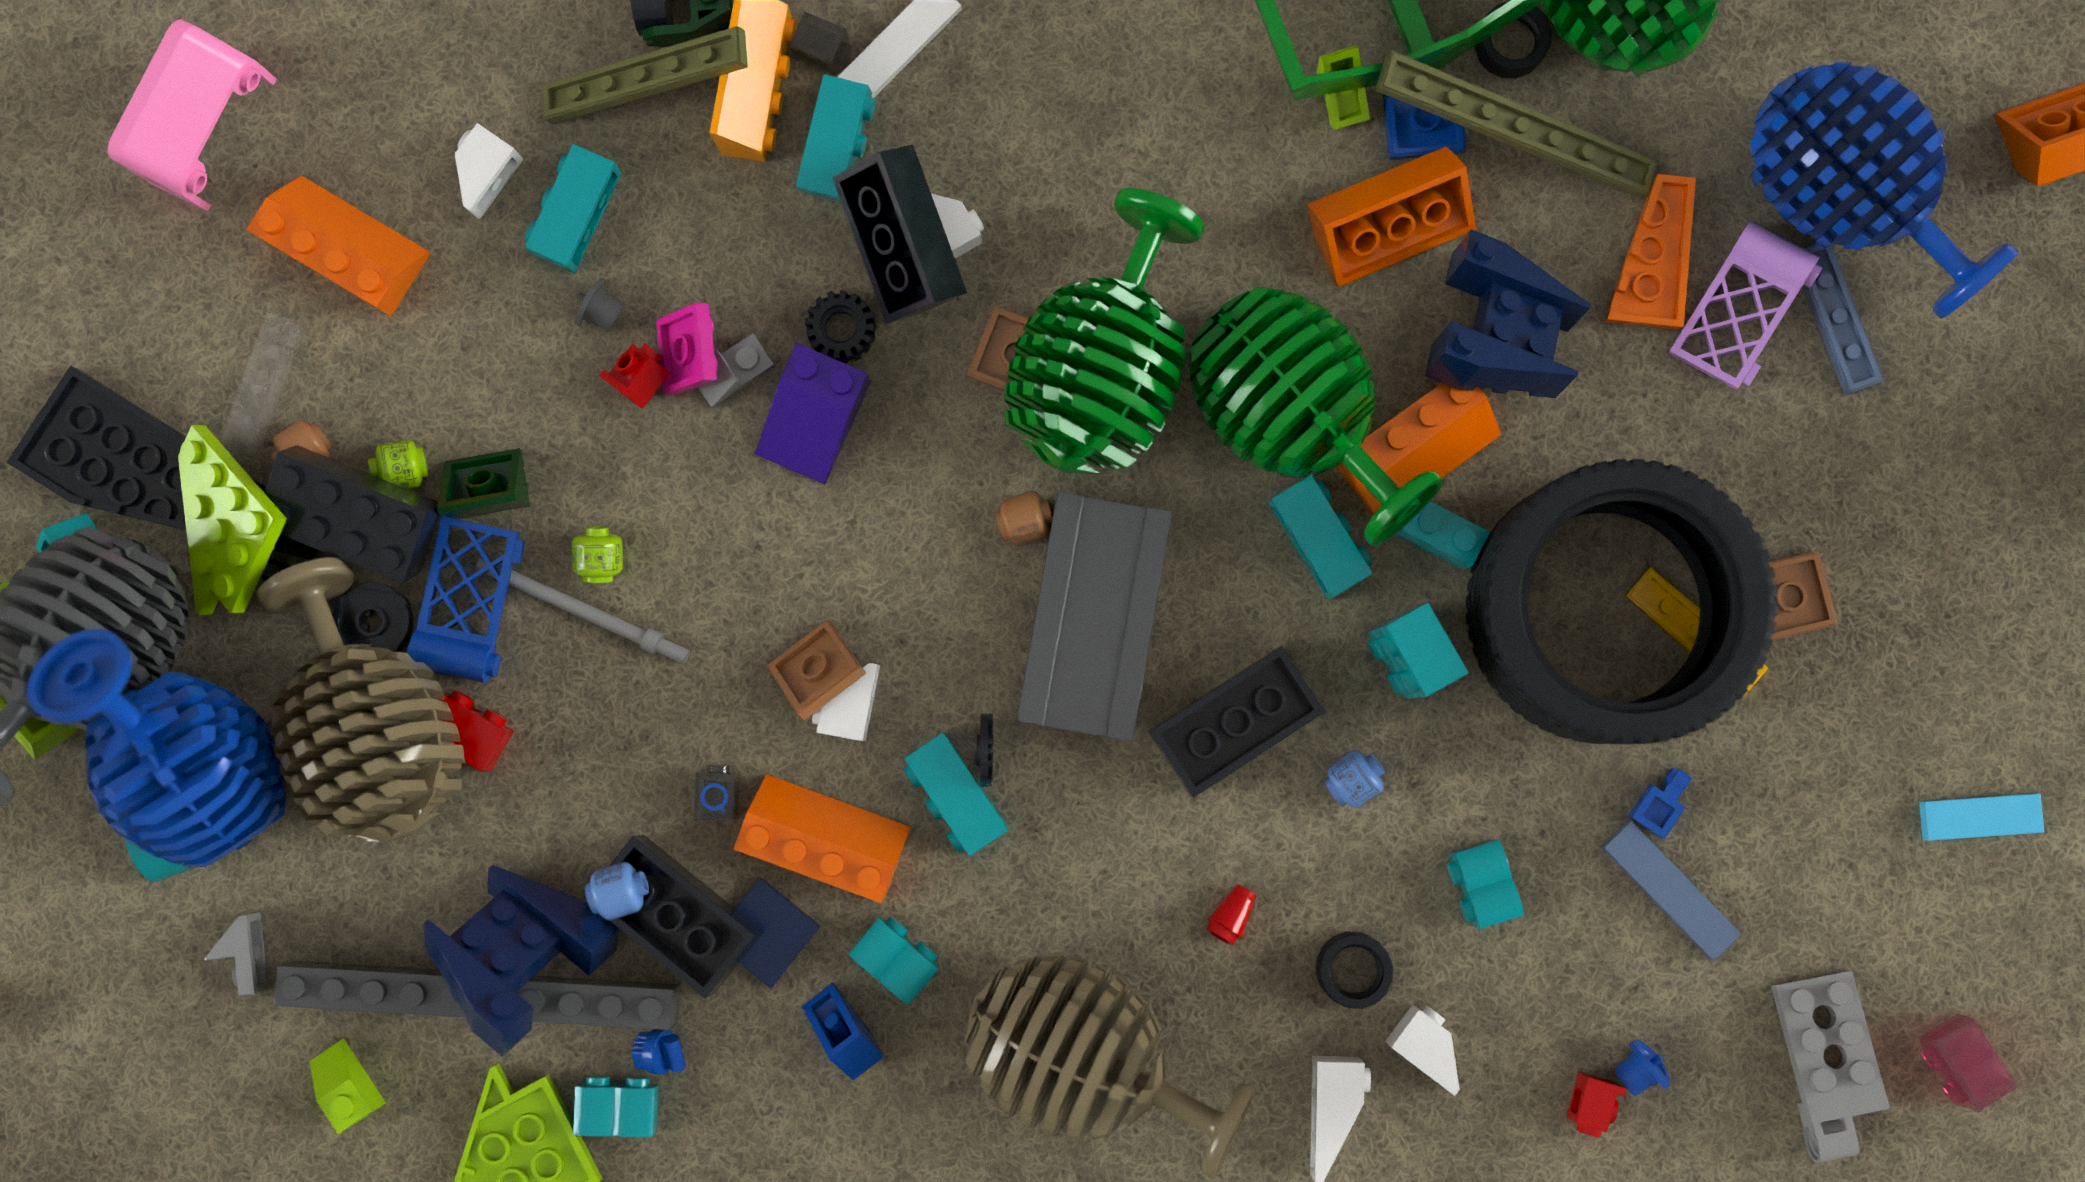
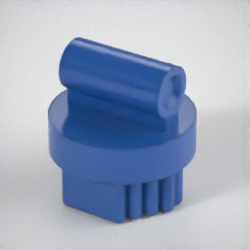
(658, 1052)

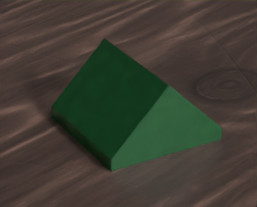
(483, 485)

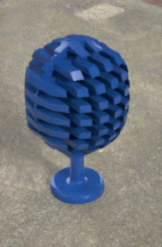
(1862, 168)
(170, 764)

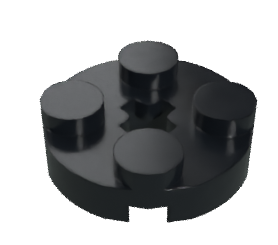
(391, 608)

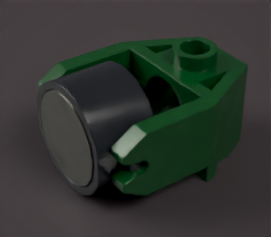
(656, 24)

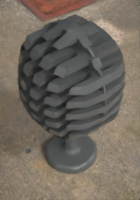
(79, 587)

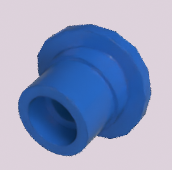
(1642, 1069)

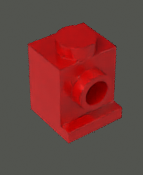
(637, 374)
(1594, 1104)

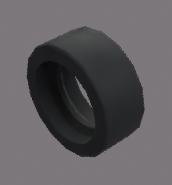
(1508, 68)
(1375, 991)

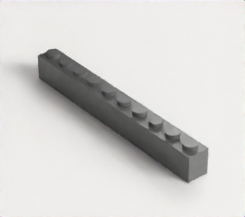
(427, 993)

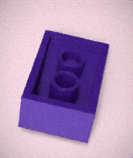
(812, 413)

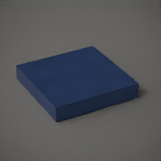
(784, 931)

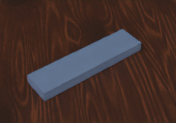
(1841, 325)
(1670, 890)

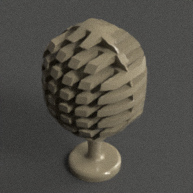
(363, 724)
(1070, 1045)

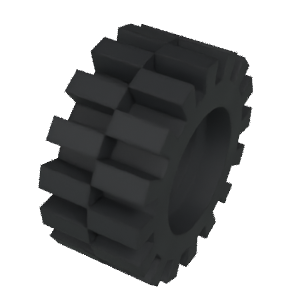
(836, 304)

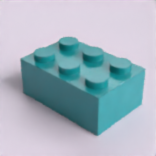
(1416, 653)

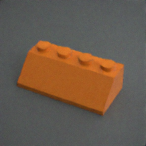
(2046, 136)
(1393, 215)
(339, 243)
(1428, 436)
(822, 838)

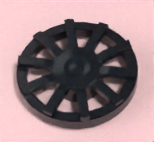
(984, 750)

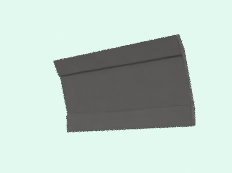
(1094, 616)

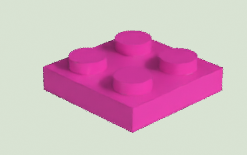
(687, 348)

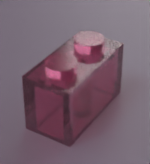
(1966, 1063)

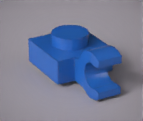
(1658, 807)

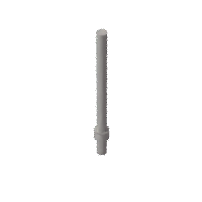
(649, 640)

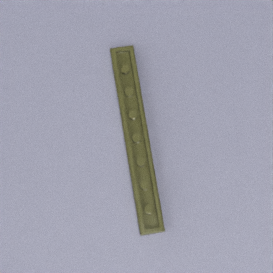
(1515, 124)

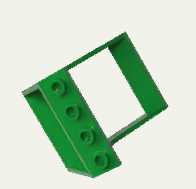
(1414, 34)

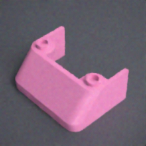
(179, 108)

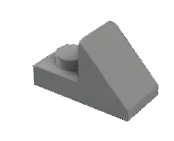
(737, 369)
(246, 944)

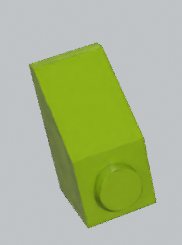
(343, 1087)

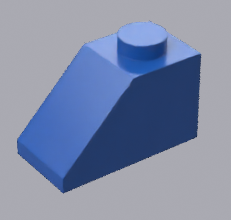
(842, 1032)

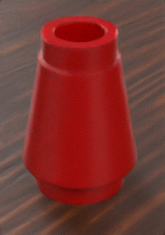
(1231, 916)

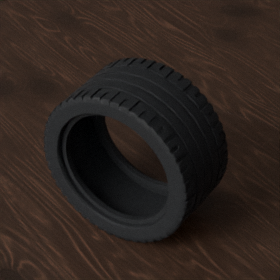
(1731, 584)

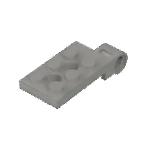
(1829, 1093)

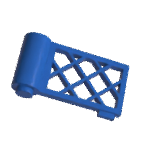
(453, 650)

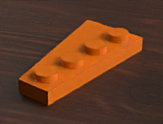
(1657, 263)

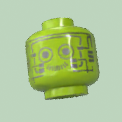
(399, 463)
(597, 555)

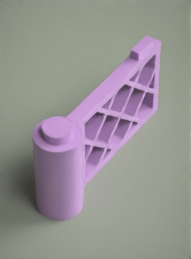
(1774, 263)

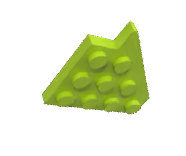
(227, 524)
(524, 1136)

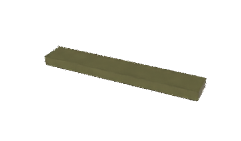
(645, 75)

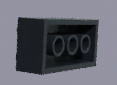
(899, 233)
(352, 513)
(1236, 721)
(684, 920)

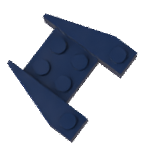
(1512, 326)
(509, 946)

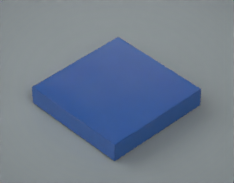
(1417, 132)

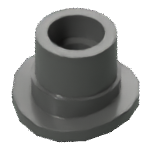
(598, 306)

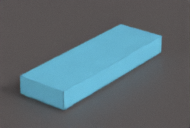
(1981, 816)

